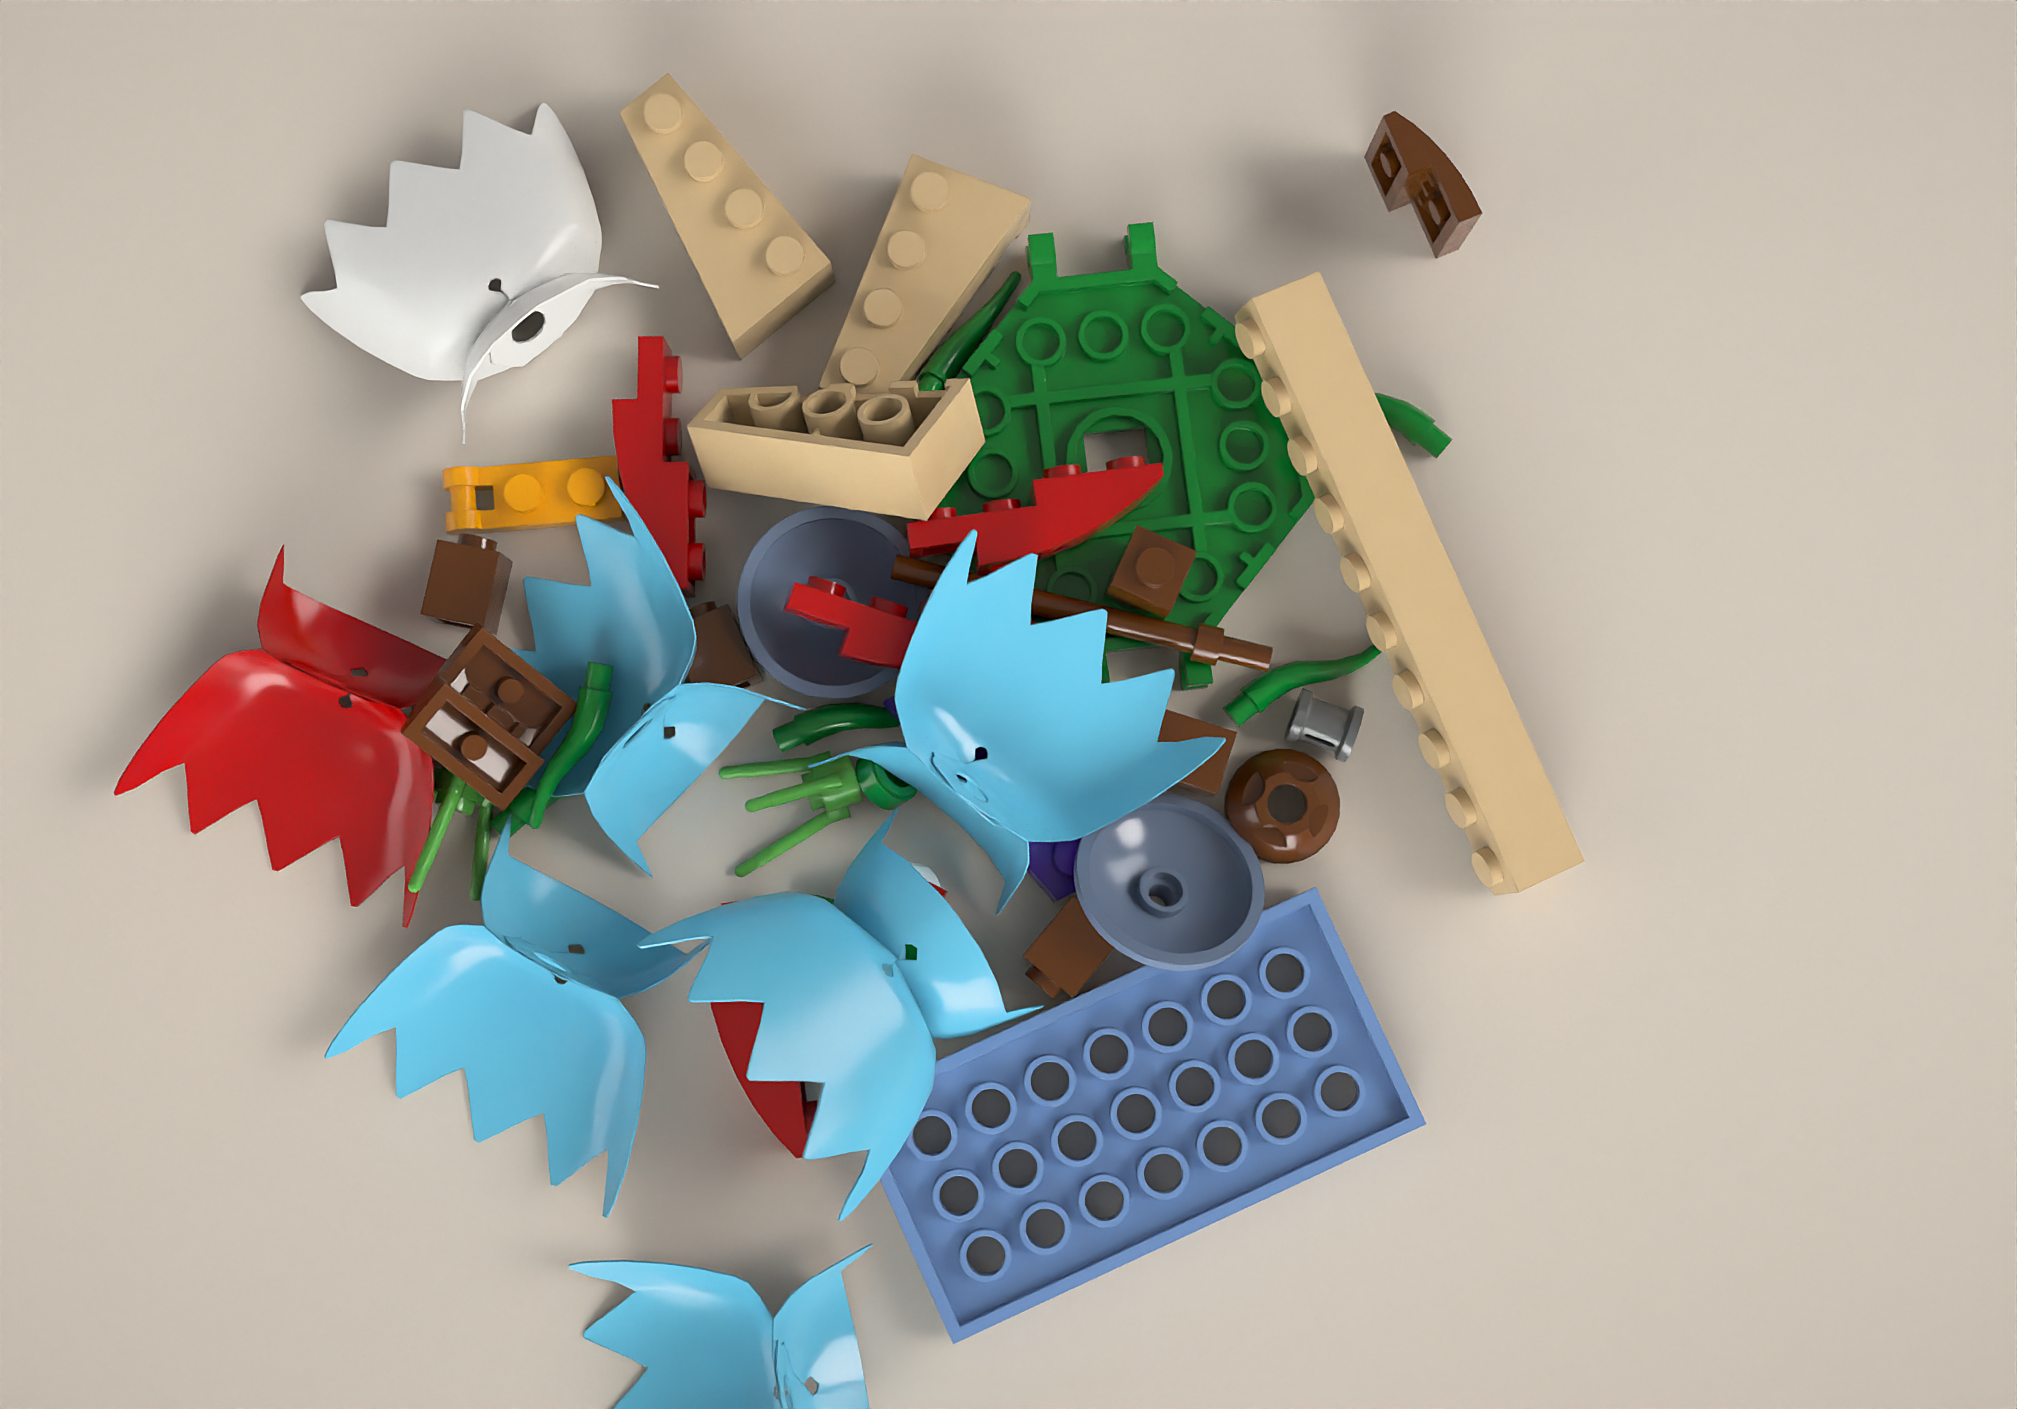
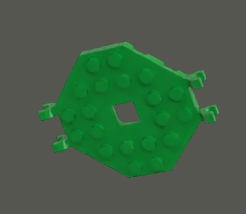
(1123, 358)

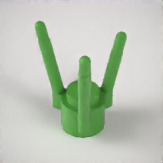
(827, 786)
(457, 796)

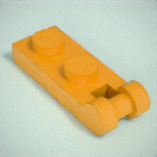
(532, 495)

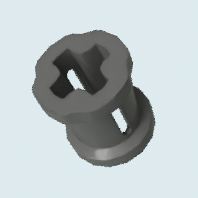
(1324, 724)

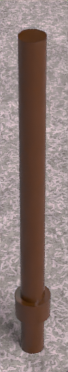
(1203, 643)

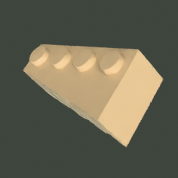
(734, 229)
(923, 271)
(839, 446)

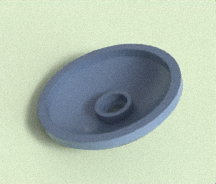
(833, 545)
(1191, 863)

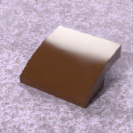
(1416, 171)
(488, 717)

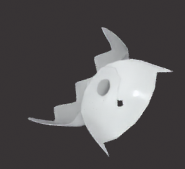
(423, 281)

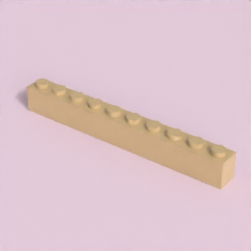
(1406, 586)

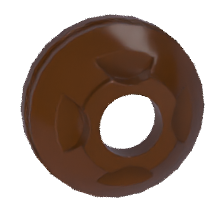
(1248, 810)

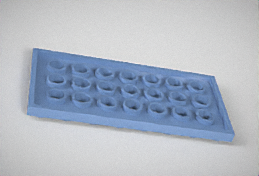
(1206, 1190)

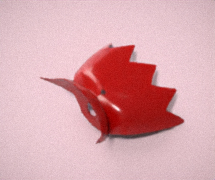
(276, 733)

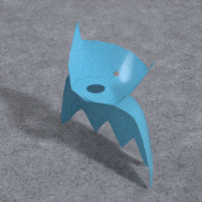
(644, 630)
(1056, 739)
(834, 1009)
(526, 1042)
(721, 1348)

